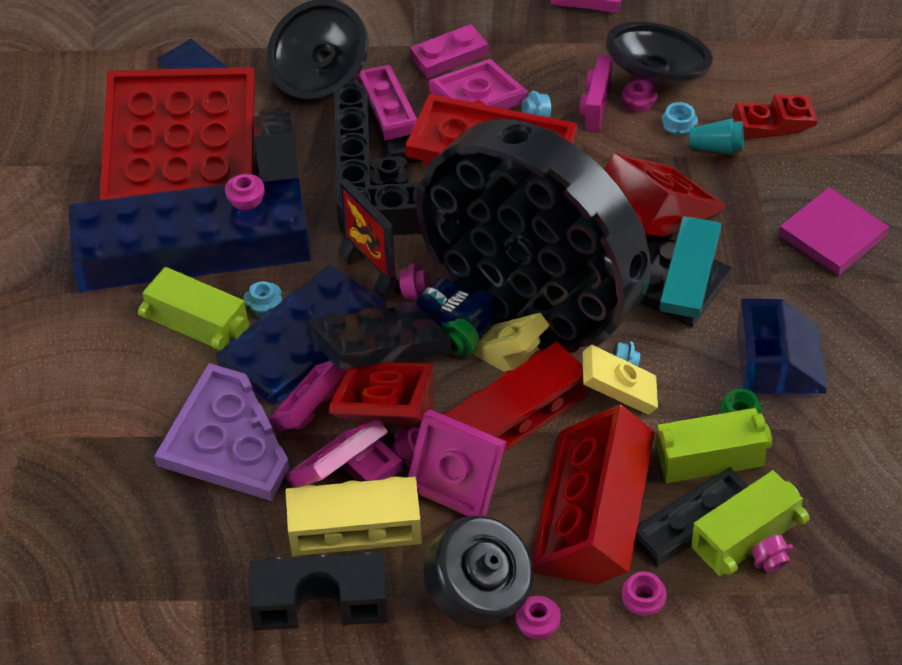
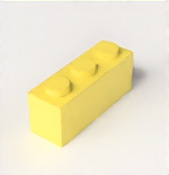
(353, 516)

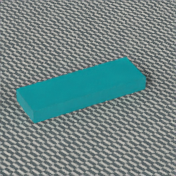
(690, 267)

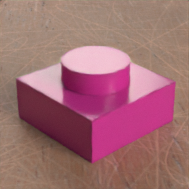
(374, 463)

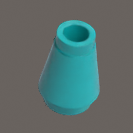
(718, 137)

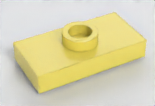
(619, 379)

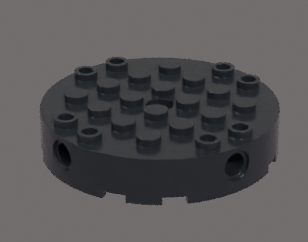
(535, 230)

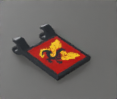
(370, 237)

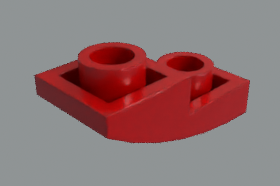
(782, 117)

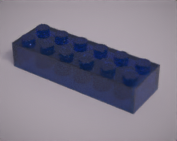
(186, 231)

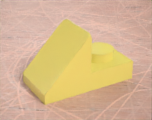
(511, 342)

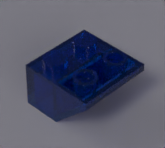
(779, 349)

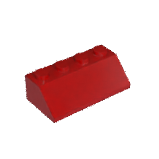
(594, 498)

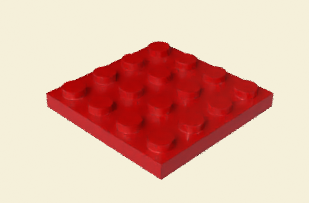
(176, 129)

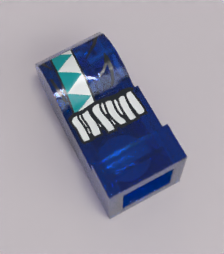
(447, 302)

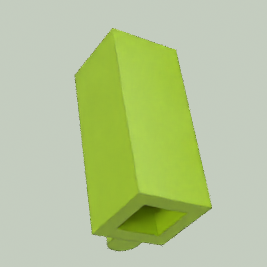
(194, 309)
(712, 445)
(754, 514)

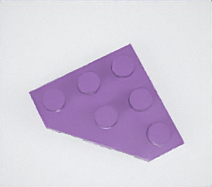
(225, 437)

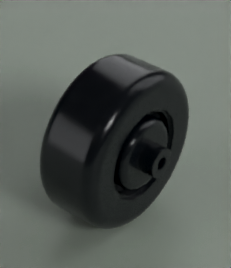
(478, 571)

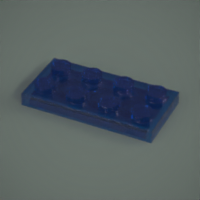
(276, 347)

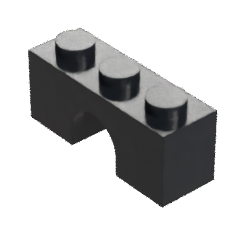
(275, 145)
(283, 585)

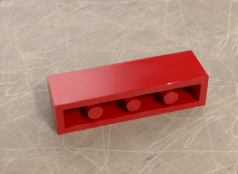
(525, 397)

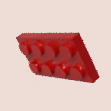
(446, 118)

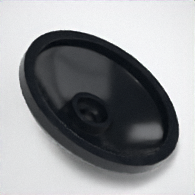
(306, 39)
(658, 53)

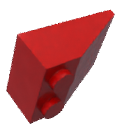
(660, 194)
(385, 392)

